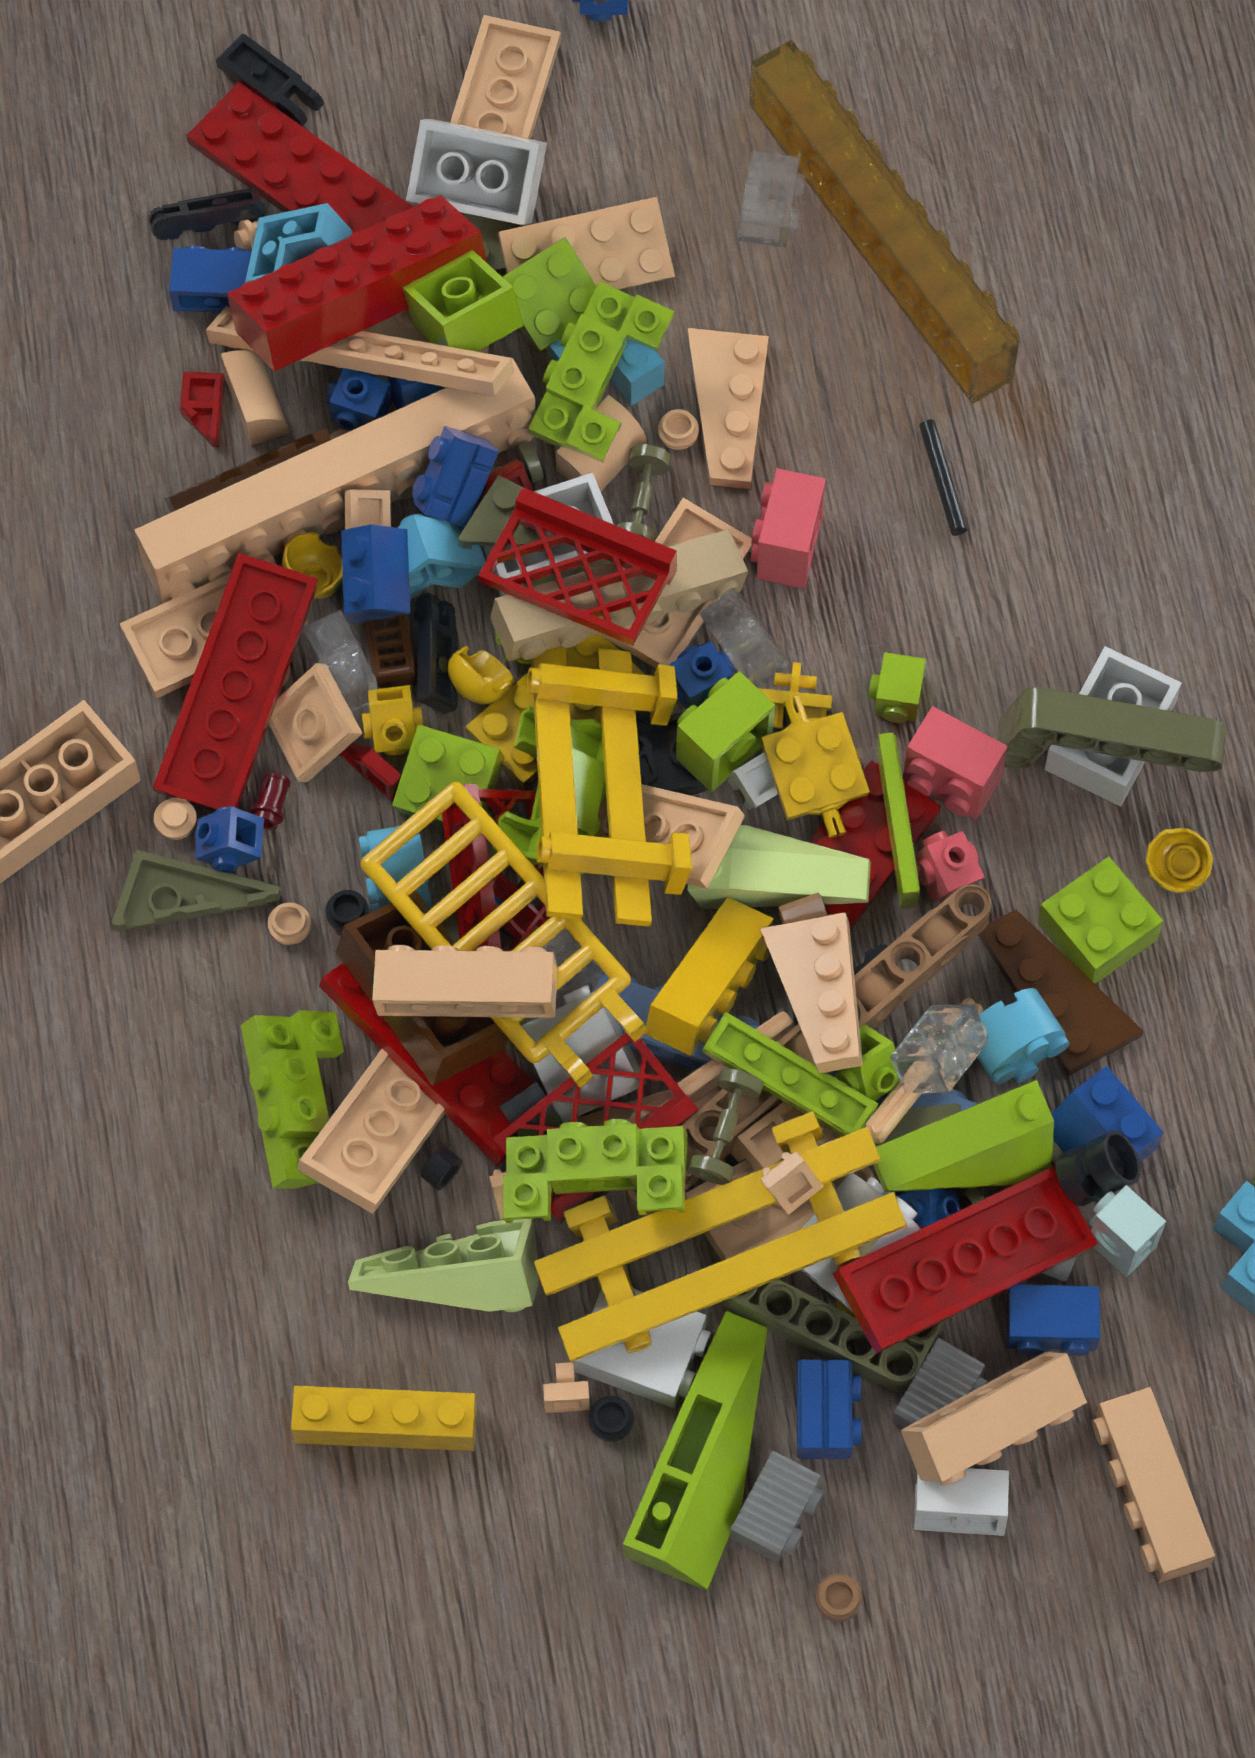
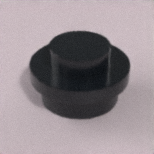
(344, 908)
(611, 1418)

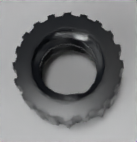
(441, 1168)

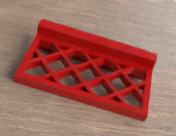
(586, 534)
(476, 855)
(670, 1114)

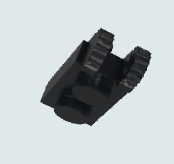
(268, 77)
(205, 213)
(435, 647)

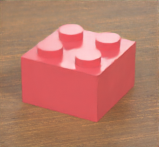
(788, 527)
(954, 763)

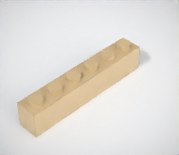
(705, 572)

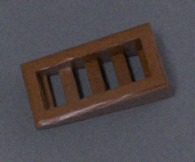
(394, 675)

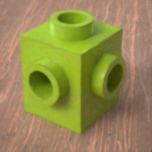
(878, 1072)

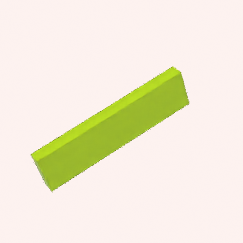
(898, 820)
(789, 1076)

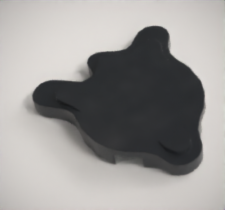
(658, 758)

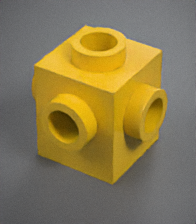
(391, 719)

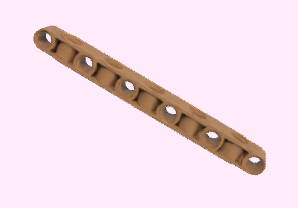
(879, 991)

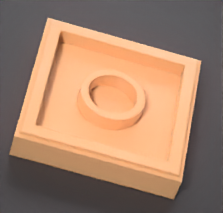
(313, 722)

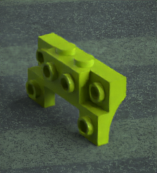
(586, 366)
(588, 782)
(289, 1085)
(593, 1161)

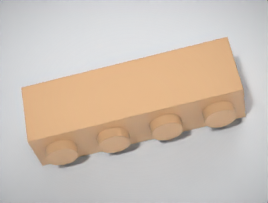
(465, 982)
(994, 1417)
(1153, 1485)

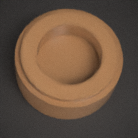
(838, 1597)

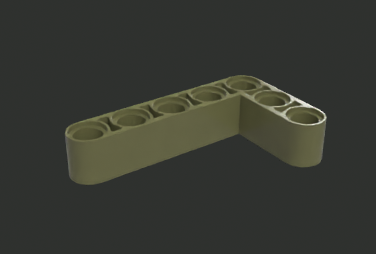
(1109, 728)
(843, 1330)

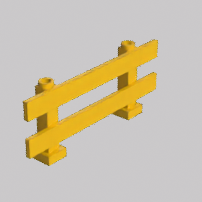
(625, 852)
(608, 1250)

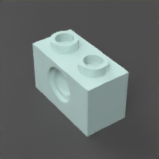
(1125, 1229)

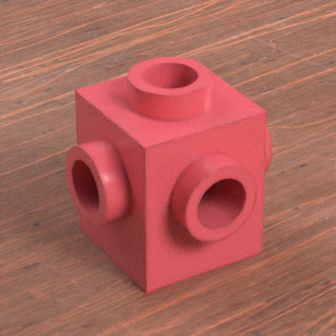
(947, 864)

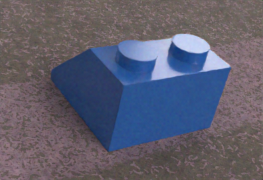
(375, 573)
(1101, 1107)

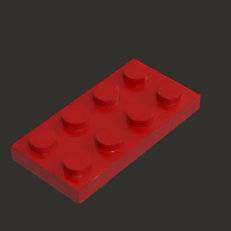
(869, 835)

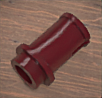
(272, 800)

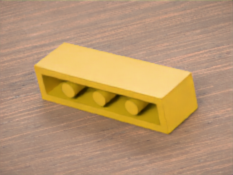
(709, 977)
(384, 1418)

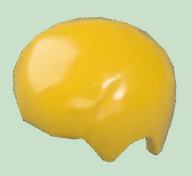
(313, 557)
(479, 676)
(1179, 860)

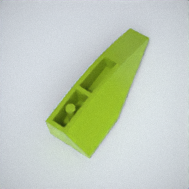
(704, 1463)

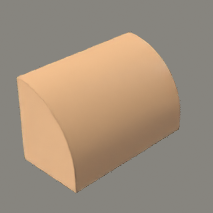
(253, 396)
(574, 464)

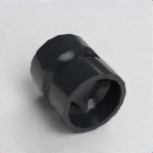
(1098, 1168)

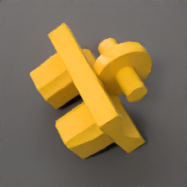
(814, 704)

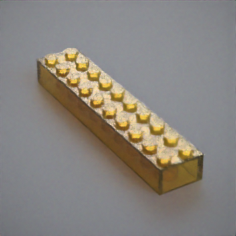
(884, 221)

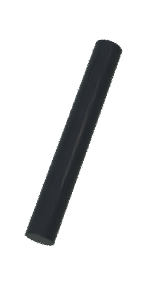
(943, 477)

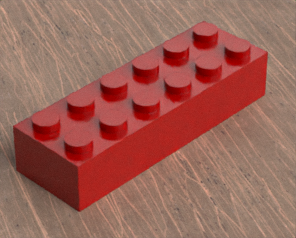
(348, 283)

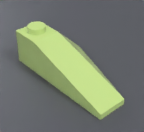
(779, 869)
(473, 1272)

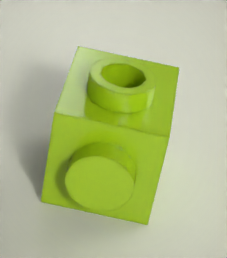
(898, 687)

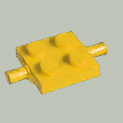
(814, 766)

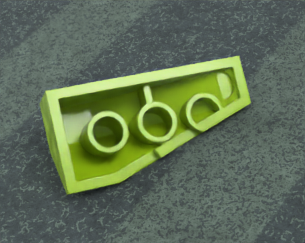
(976, 1147)

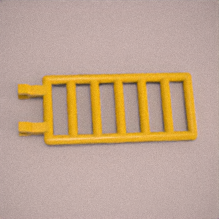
(534, 886)

